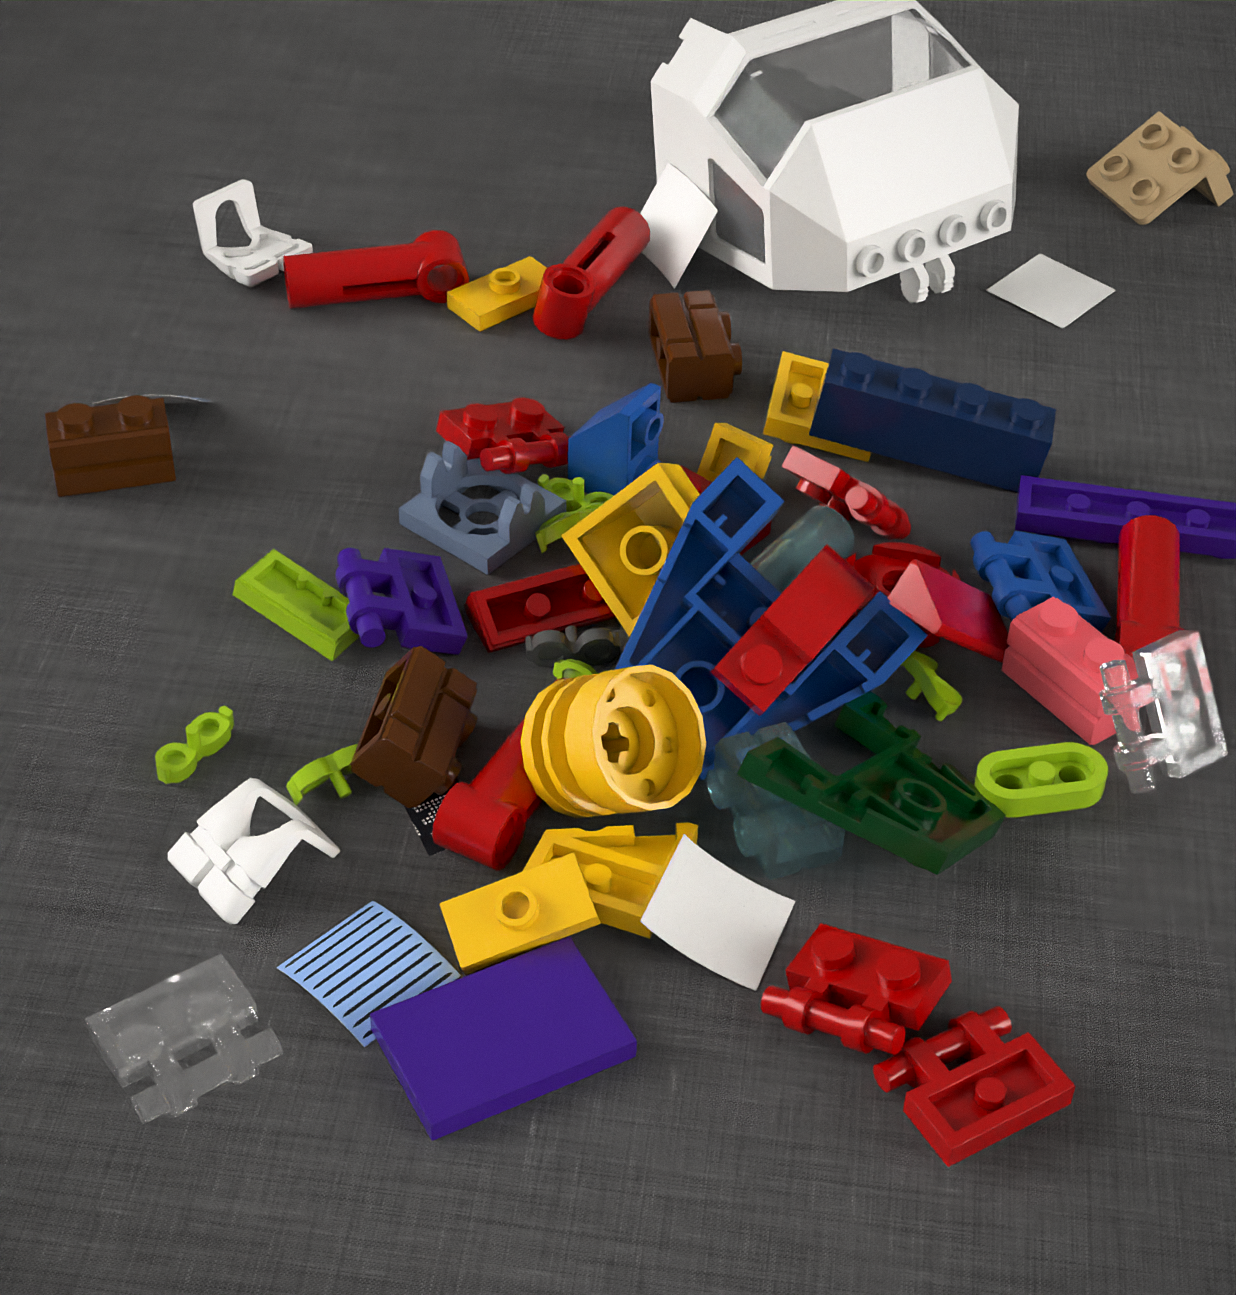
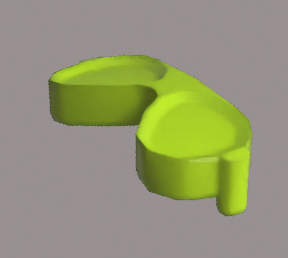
(938, 692)

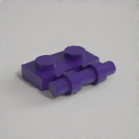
(415, 601)

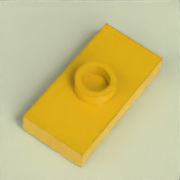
(498, 294)
(519, 913)

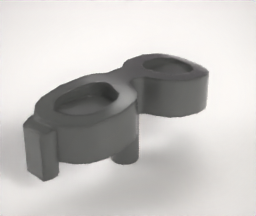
(592, 647)

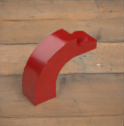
(793, 630)

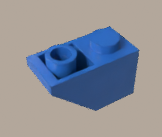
(618, 442)

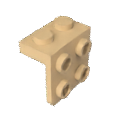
(1157, 169)

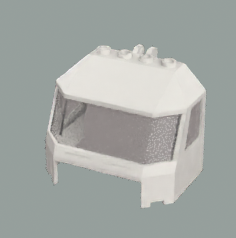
(839, 145)

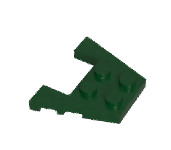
(891, 798)

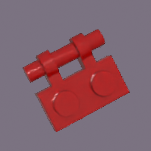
(506, 435)
(847, 495)
(858, 990)
(982, 1099)

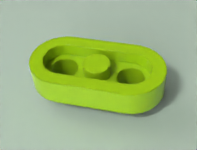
(1042, 778)

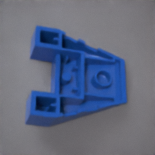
(714, 596)

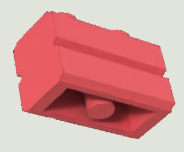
(1058, 663)

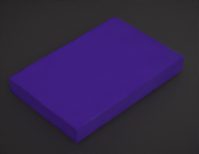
(502, 1037)

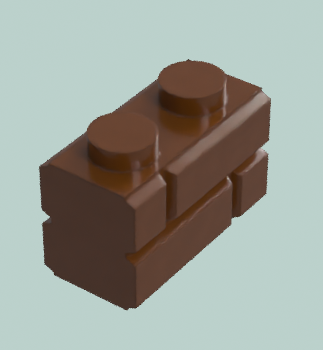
(693, 346)
(110, 445)
(416, 728)

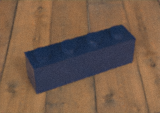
(932, 421)

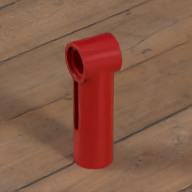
(377, 272)
(589, 272)
(1147, 582)
(491, 812)

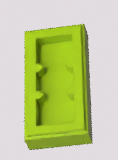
(297, 603)

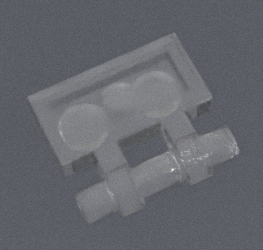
(1179, 706)
(178, 1019)

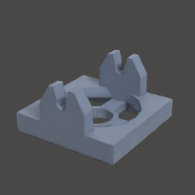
(519, 505)

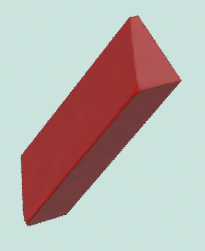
(535, 604)
(950, 609)

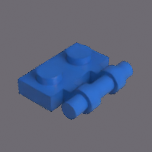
(1044, 571)

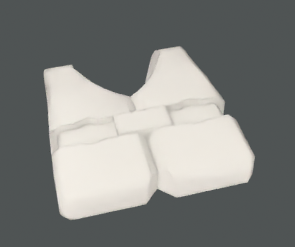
(265, 253)
(229, 862)

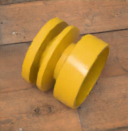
(614, 742)

